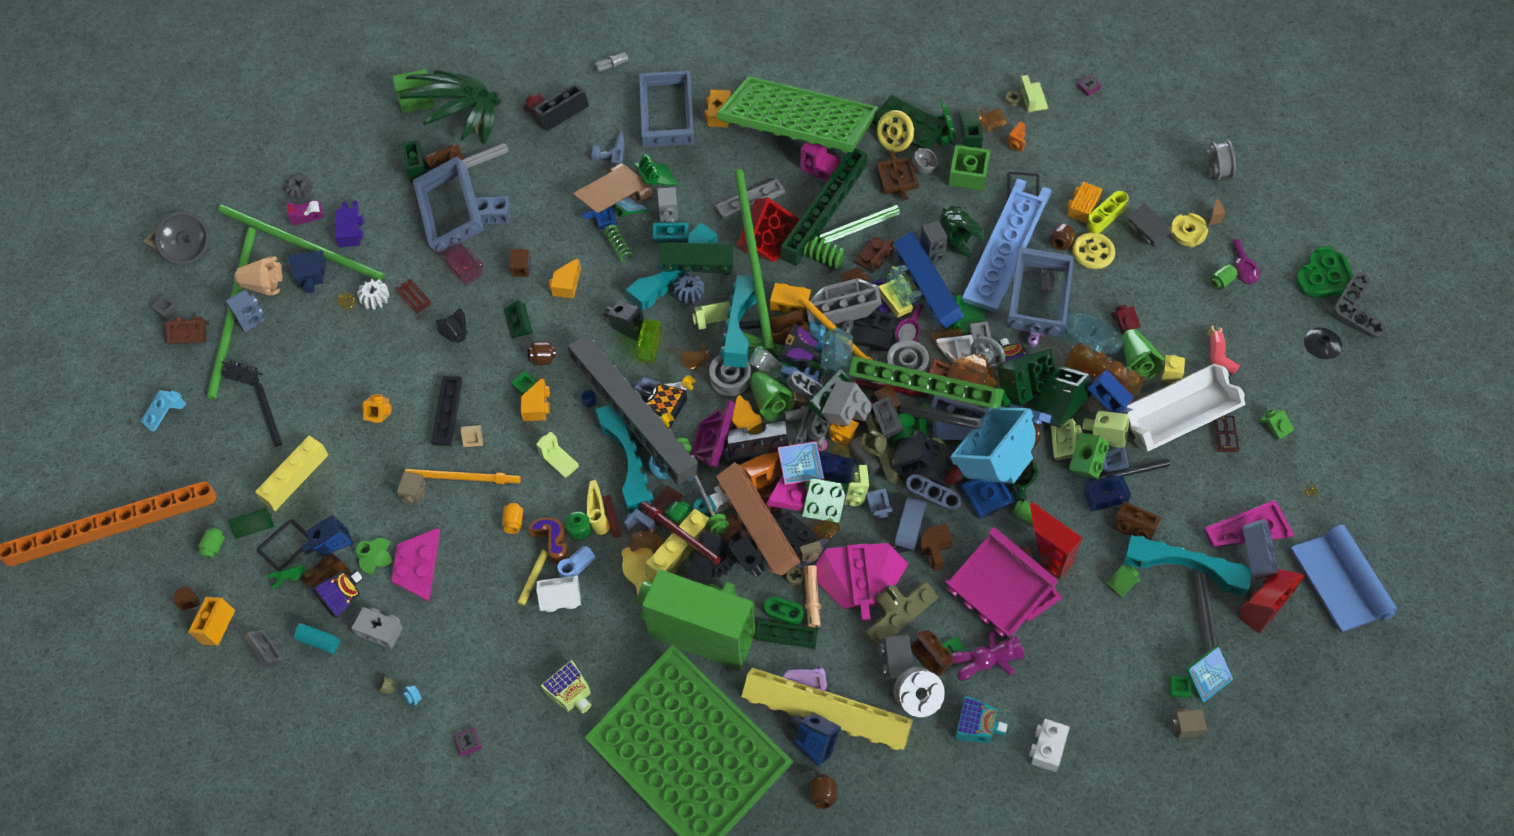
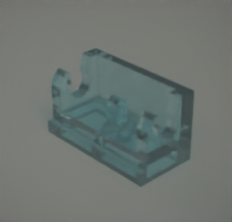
(902, 286)

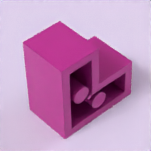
(817, 161)

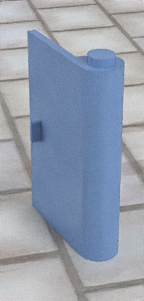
(1344, 579)

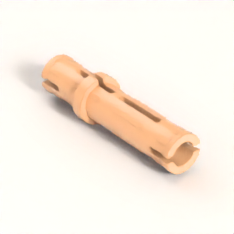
(812, 603)

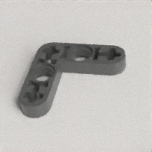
(1350, 306)
(803, 390)

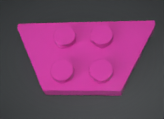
(788, 496)
(416, 564)

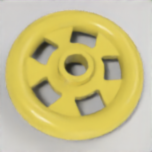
(907, 135)
(1097, 238)

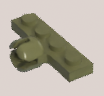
(879, 446)
(899, 610)

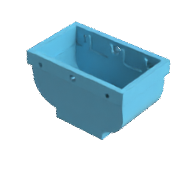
(999, 447)

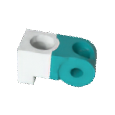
(717, 500)

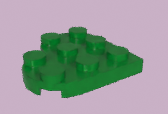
(1325, 274)

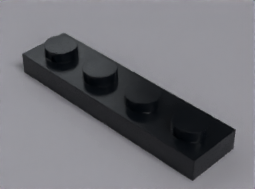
(447, 411)

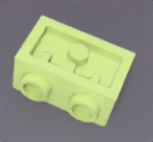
(1065, 439)
(858, 489)

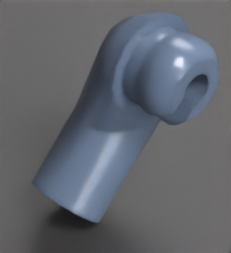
(644, 383)

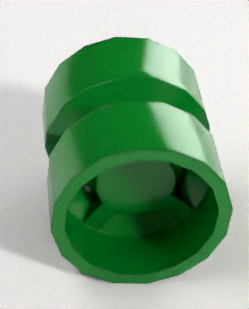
(908, 425)

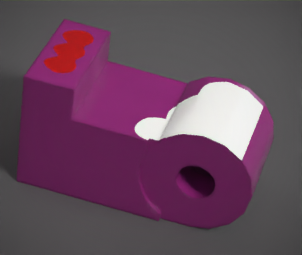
(304, 212)

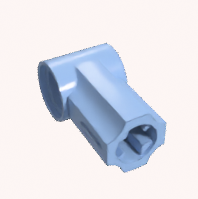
(576, 562)

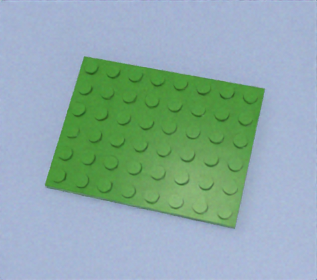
(798, 114)
(688, 748)

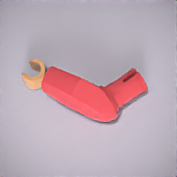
(1218, 351)

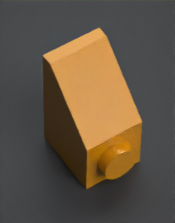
(565, 280)

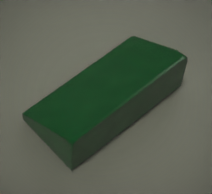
(518, 319)
(251, 523)

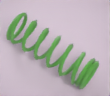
(613, 226)

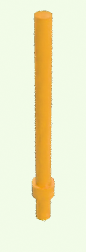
(828, 324)
(499, 478)

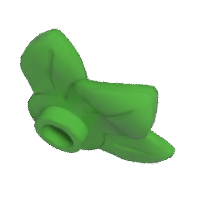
(375, 556)

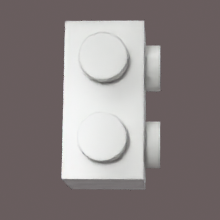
(558, 593)
(1049, 745)

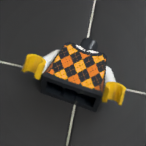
(668, 399)

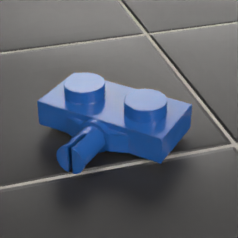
(604, 218)

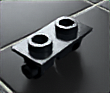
(234, 370)

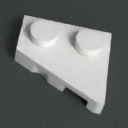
(955, 347)

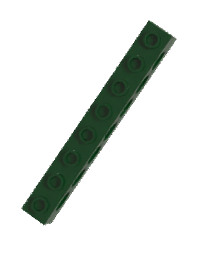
(824, 206)

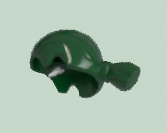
(1026, 478)

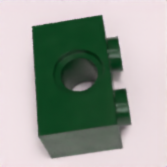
(413, 159)

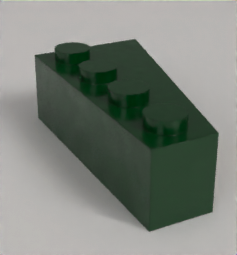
(696, 257)

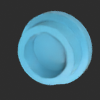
(411, 695)

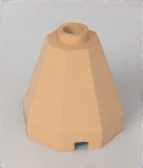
(260, 276)

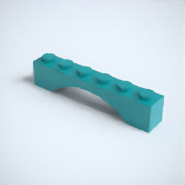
(648, 289)
(736, 344)
(634, 489)
(1229, 576)

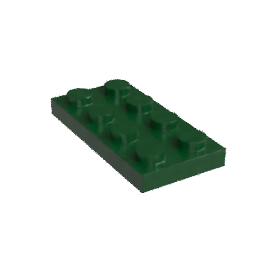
(926, 127)

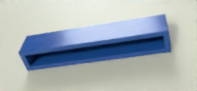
(929, 280)

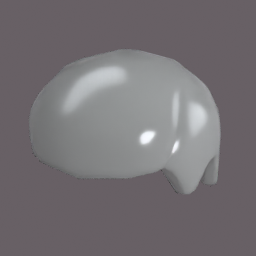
(922, 158)

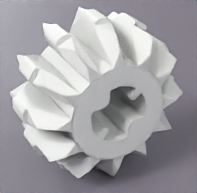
(373, 294)

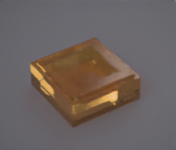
(826, 529)

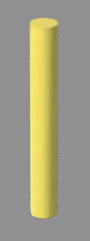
(533, 577)

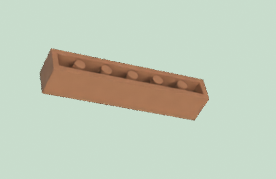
(758, 520)

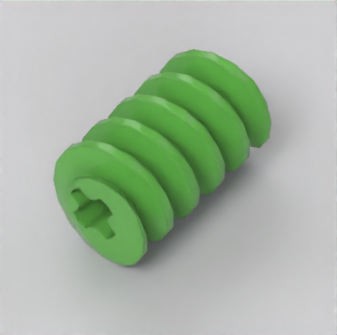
(824, 252)

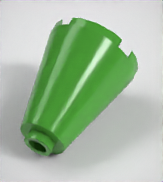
(1141, 354)
(770, 396)

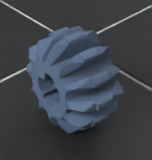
(688, 288)

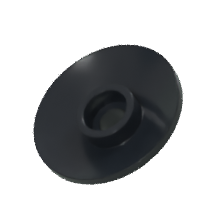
(1320, 348)

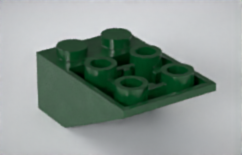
(1025, 376)
(1063, 394)

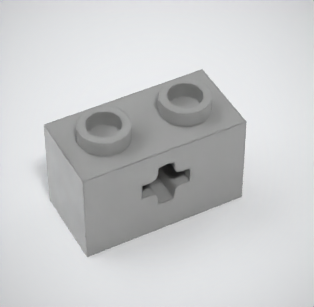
(668, 205)
(384, 635)

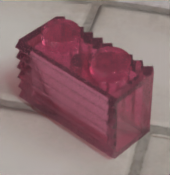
(464, 264)

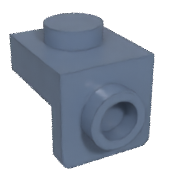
(1115, 460)
(878, 503)
(640, 519)

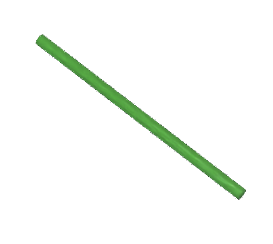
(300, 242)
(754, 261)
(229, 320)

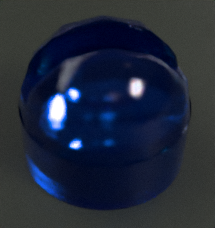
(588, 398)

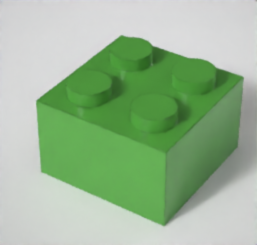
(403, 86)
(969, 167)

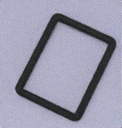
(1021, 173)
(273, 536)

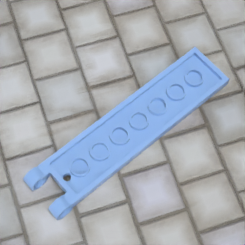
(1000, 255)

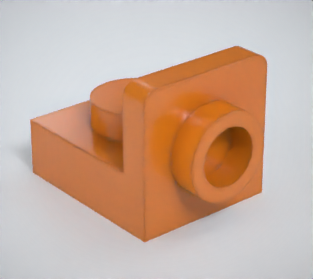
(1016, 137)

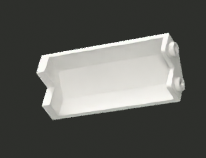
(1183, 406)

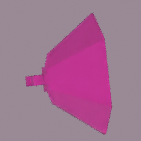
(859, 573)

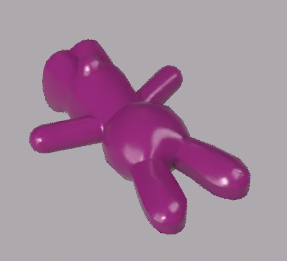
(985, 658)

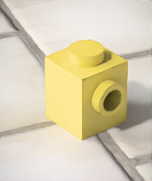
(1173, 369)

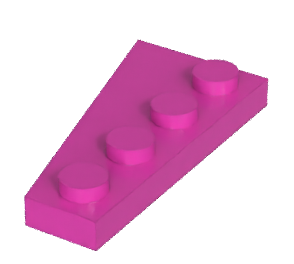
(1231, 532)

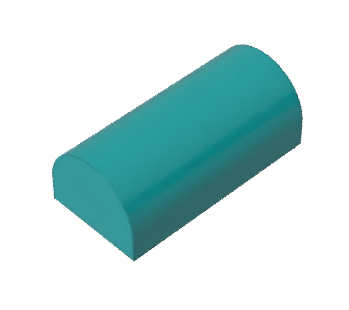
(670, 232)
(316, 638)

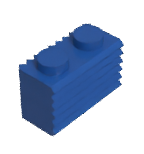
(1110, 392)

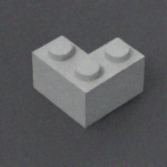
(846, 403)

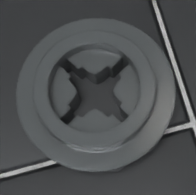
(296, 192)

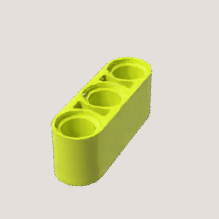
(1107, 212)

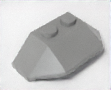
(846, 301)

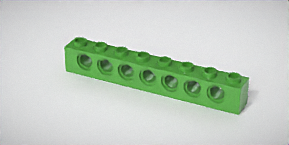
(926, 382)

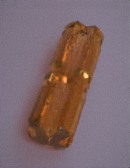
(949, 333)

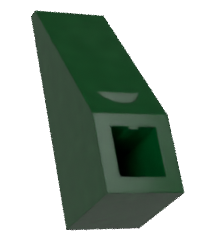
(970, 128)

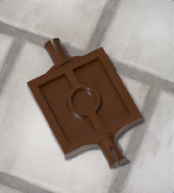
(897, 175)

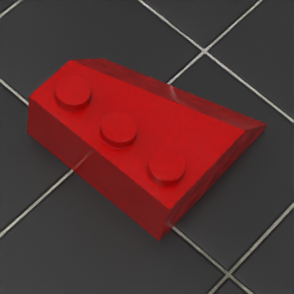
(771, 228)
(1055, 542)
(1269, 599)

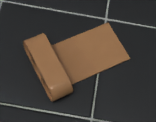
(614, 187)

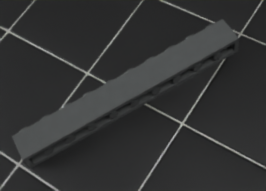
(633, 410)

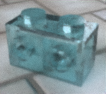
(836, 350)

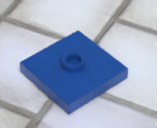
(986, 496)

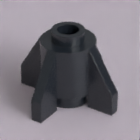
(453, 326)

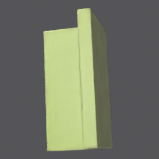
(1032, 95)

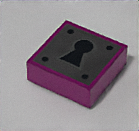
(1089, 85)
(468, 742)

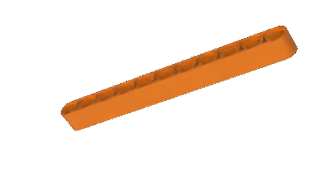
(16, 550)

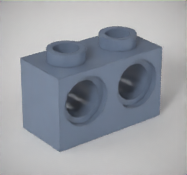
(494, 209)
(245, 310)

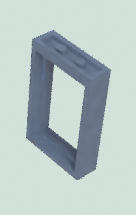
(666, 137)
(435, 178)
(1048, 261)

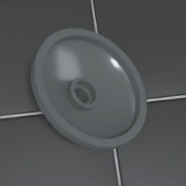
(171, 236)

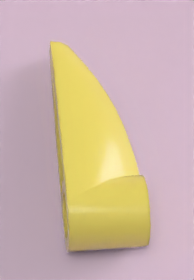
(596, 510)

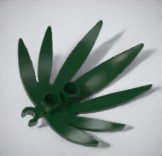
(467, 92)

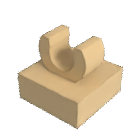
(472, 436)

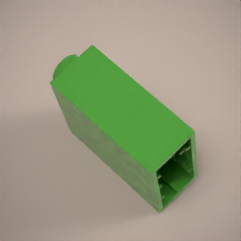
(697, 618)

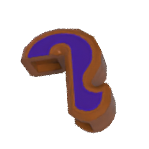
(556, 537)

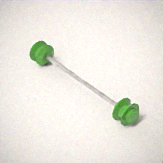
(716, 521)

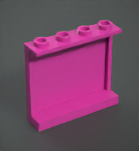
(1001, 583)

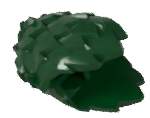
(960, 228)

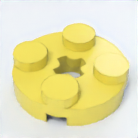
(1186, 238)

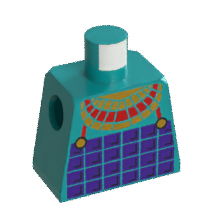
(978, 722)

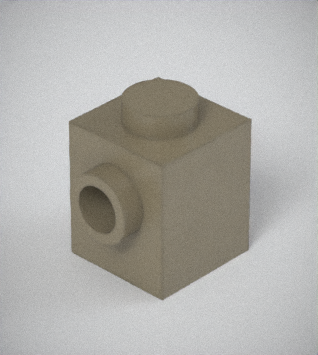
(411, 488)
(1189, 723)

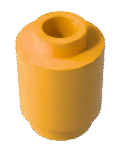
(512, 518)

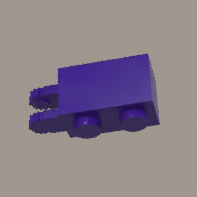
(348, 225)

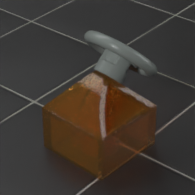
(977, 367)

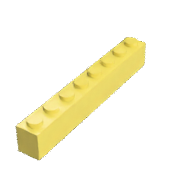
(850, 715)

